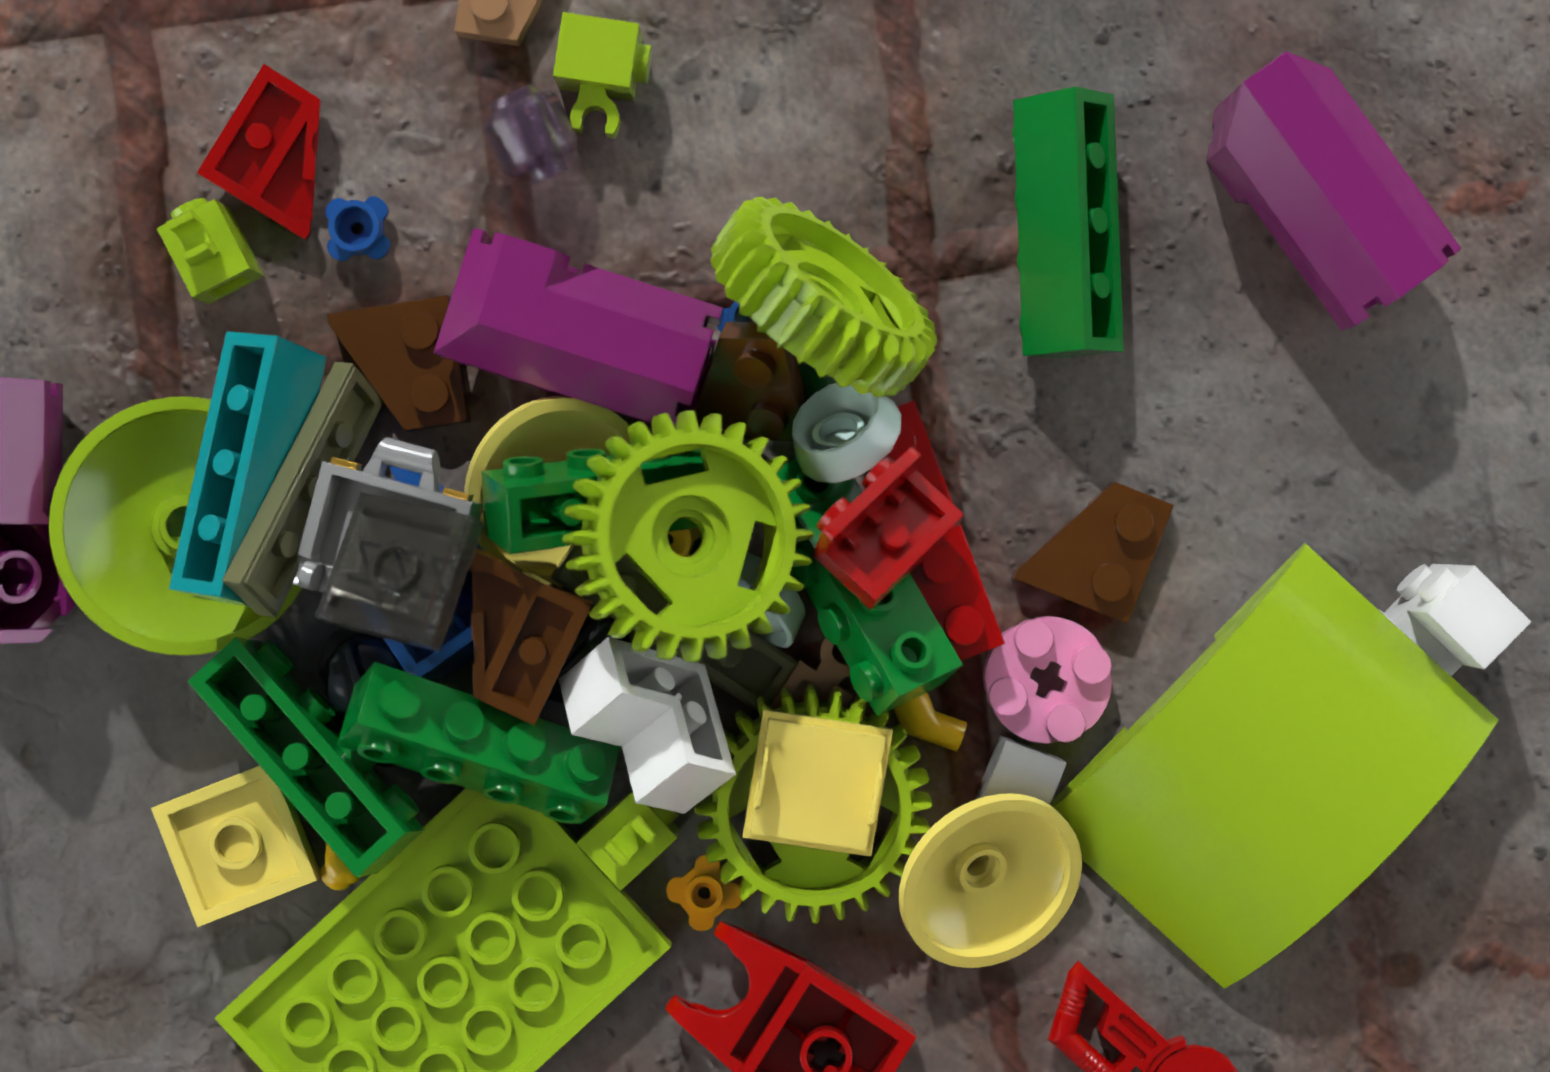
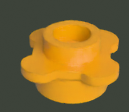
(703, 910)

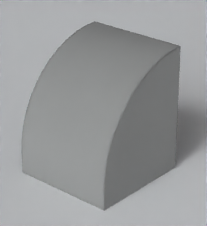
(1021, 770)

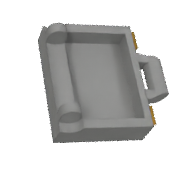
(338, 493)

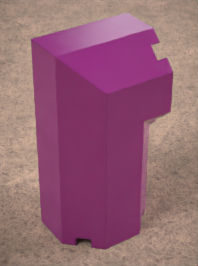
(1326, 188)
(577, 334)
(29, 470)

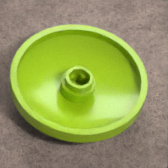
(121, 525)

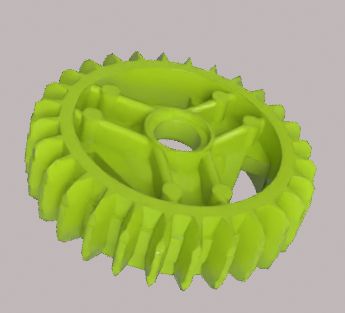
(823, 297)
(722, 502)
(804, 873)

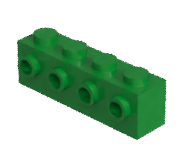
(1068, 223)
(530, 497)
(893, 648)
(477, 746)
(298, 749)

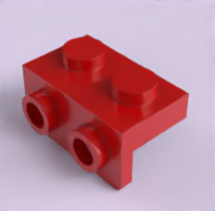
(885, 529)

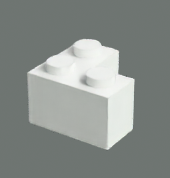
(1455, 615)
(658, 716)

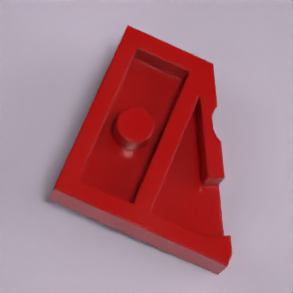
(270, 151)

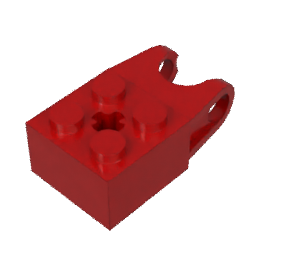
(789, 1009)

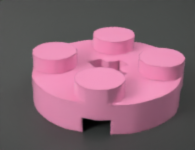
(1082, 667)

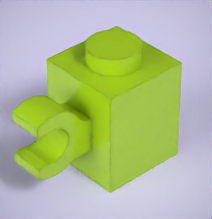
(600, 62)
(209, 250)
(628, 838)

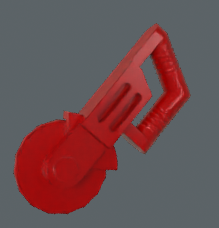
(1127, 1031)

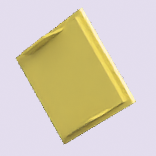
(817, 783)

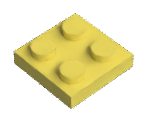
(235, 844)

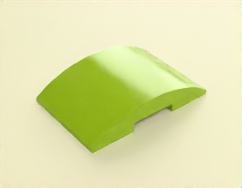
(1274, 771)

